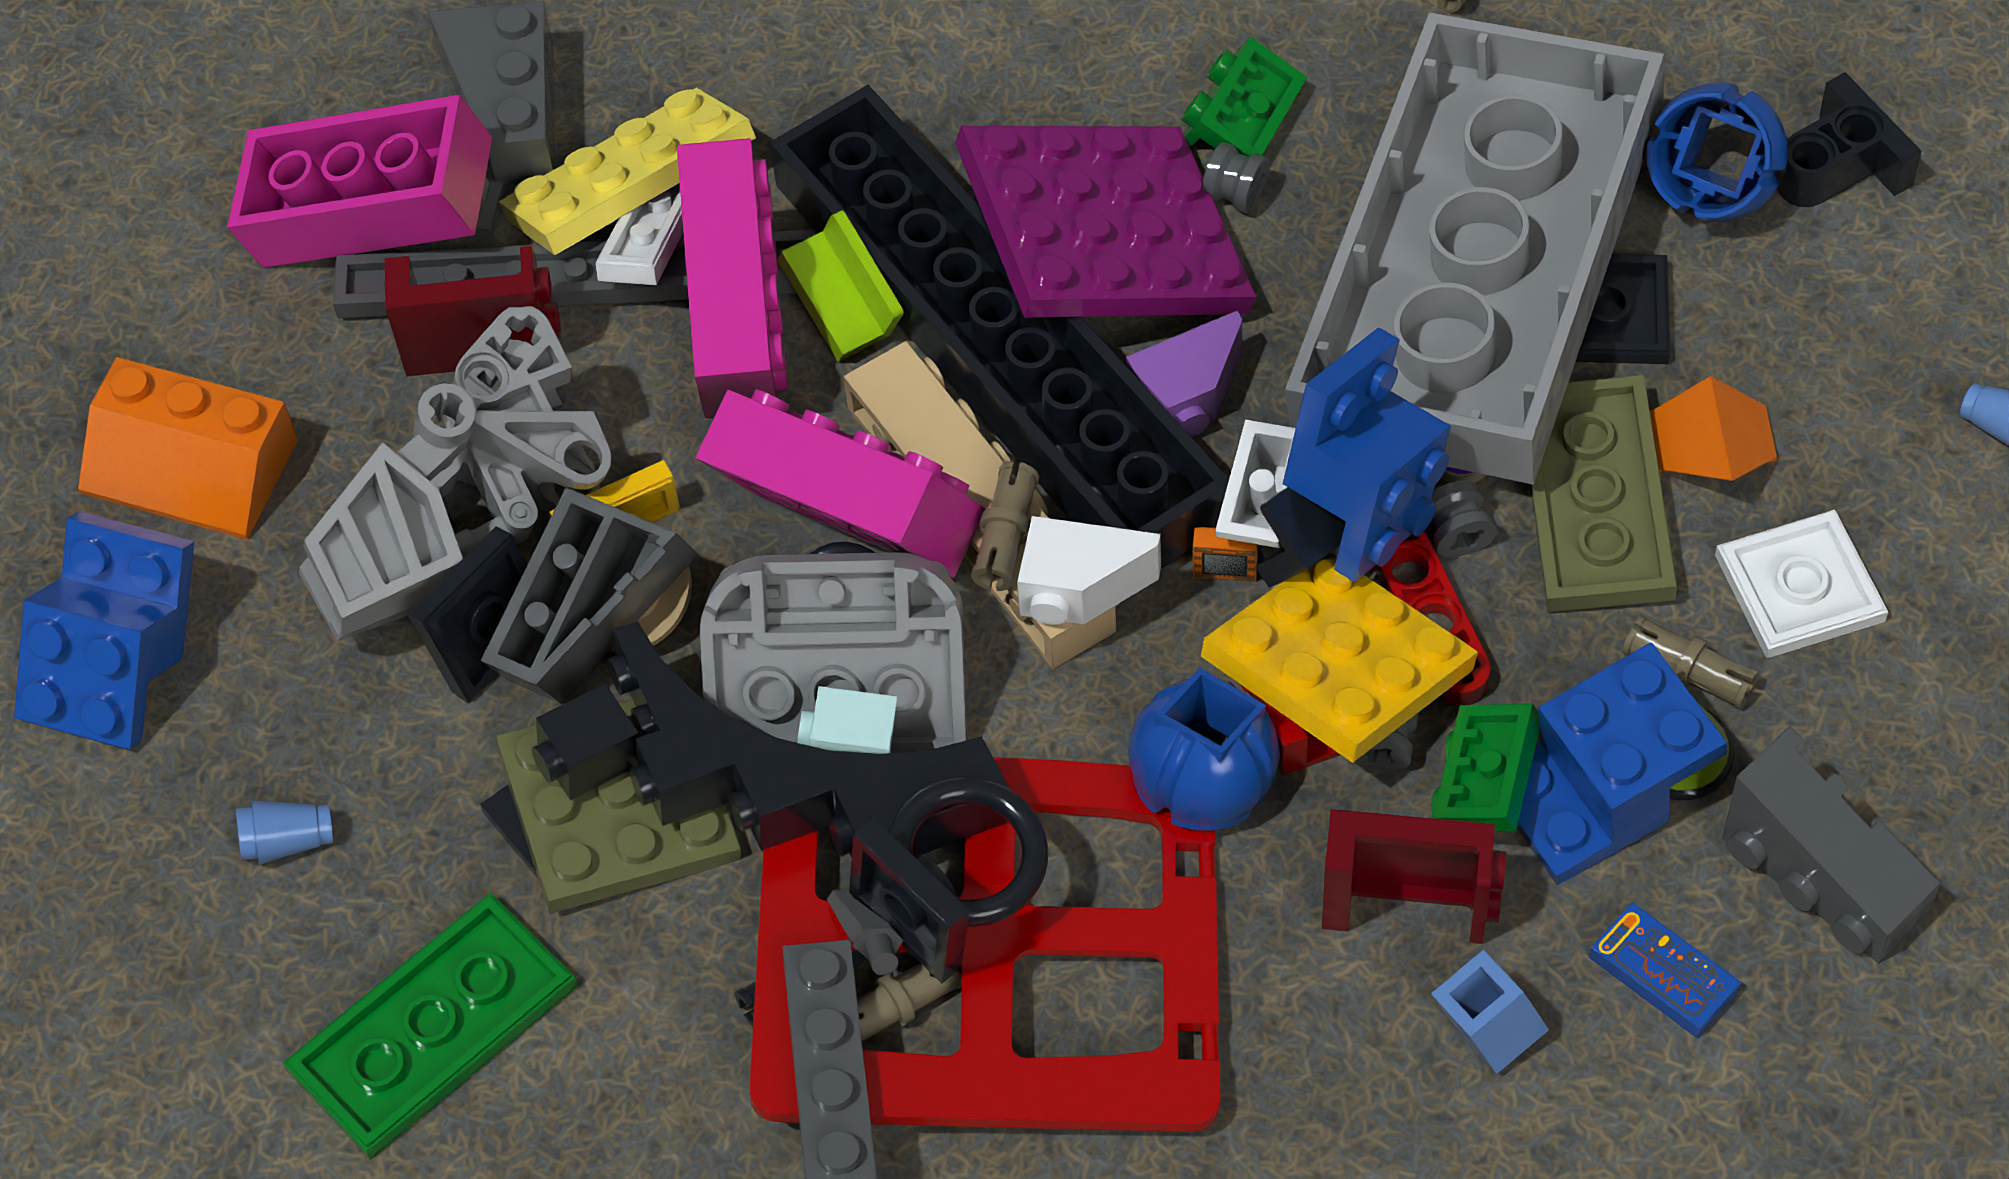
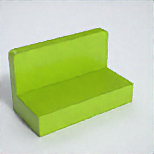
(842, 288)

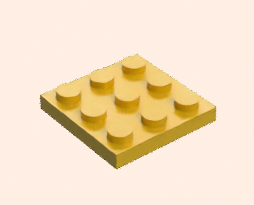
(1339, 656)

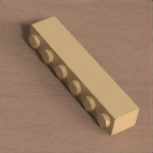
(908, 408)

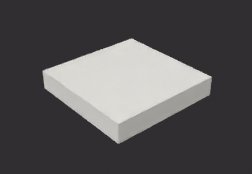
(1801, 583)

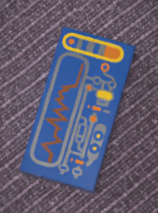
(1665, 970)

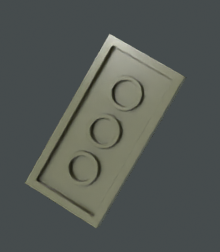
(1602, 501)

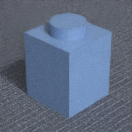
(1490, 1011)

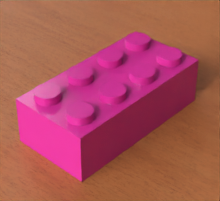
(360, 182)
(731, 271)
(841, 478)

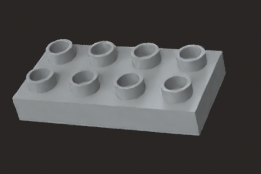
(1489, 230)

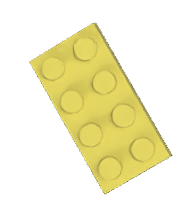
(620, 172)

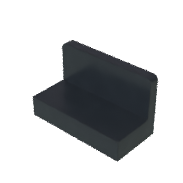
(1304, 532)

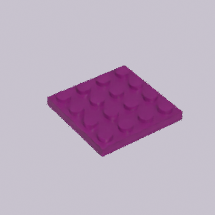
(1103, 221)

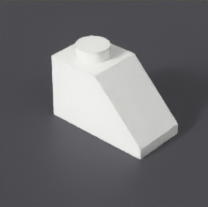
(1253, 480)
(1083, 569)

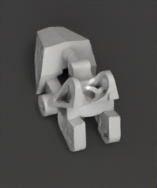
(389, 527)

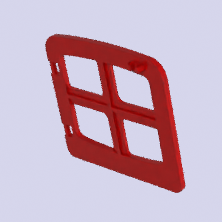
(985, 1078)

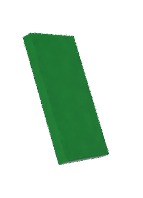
(430, 1025)

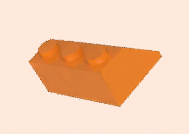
(184, 447)

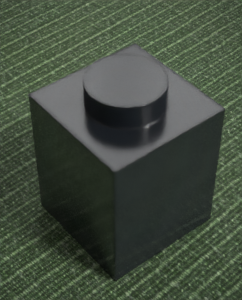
(585, 742)

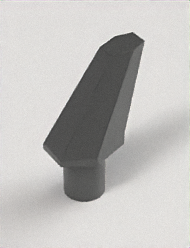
(867, 932)

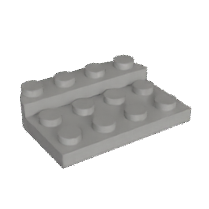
(840, 623)

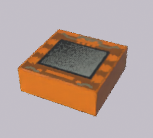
(1223, 558)

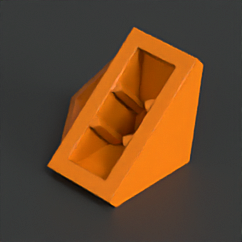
(1712, 432)

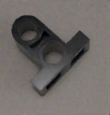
(1846, 147)

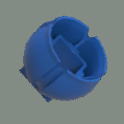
(1679, 141)
(1190, 774)

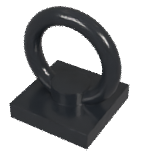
(918, 895)

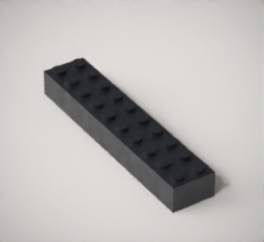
(1035, 381)

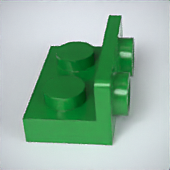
(1245, 100)
(1487, 765)

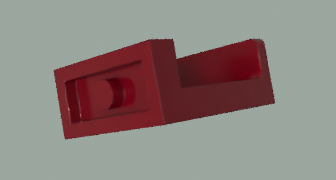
(444, 319)
(1412, 862)

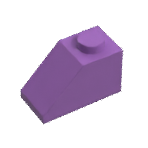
(1192, 370)

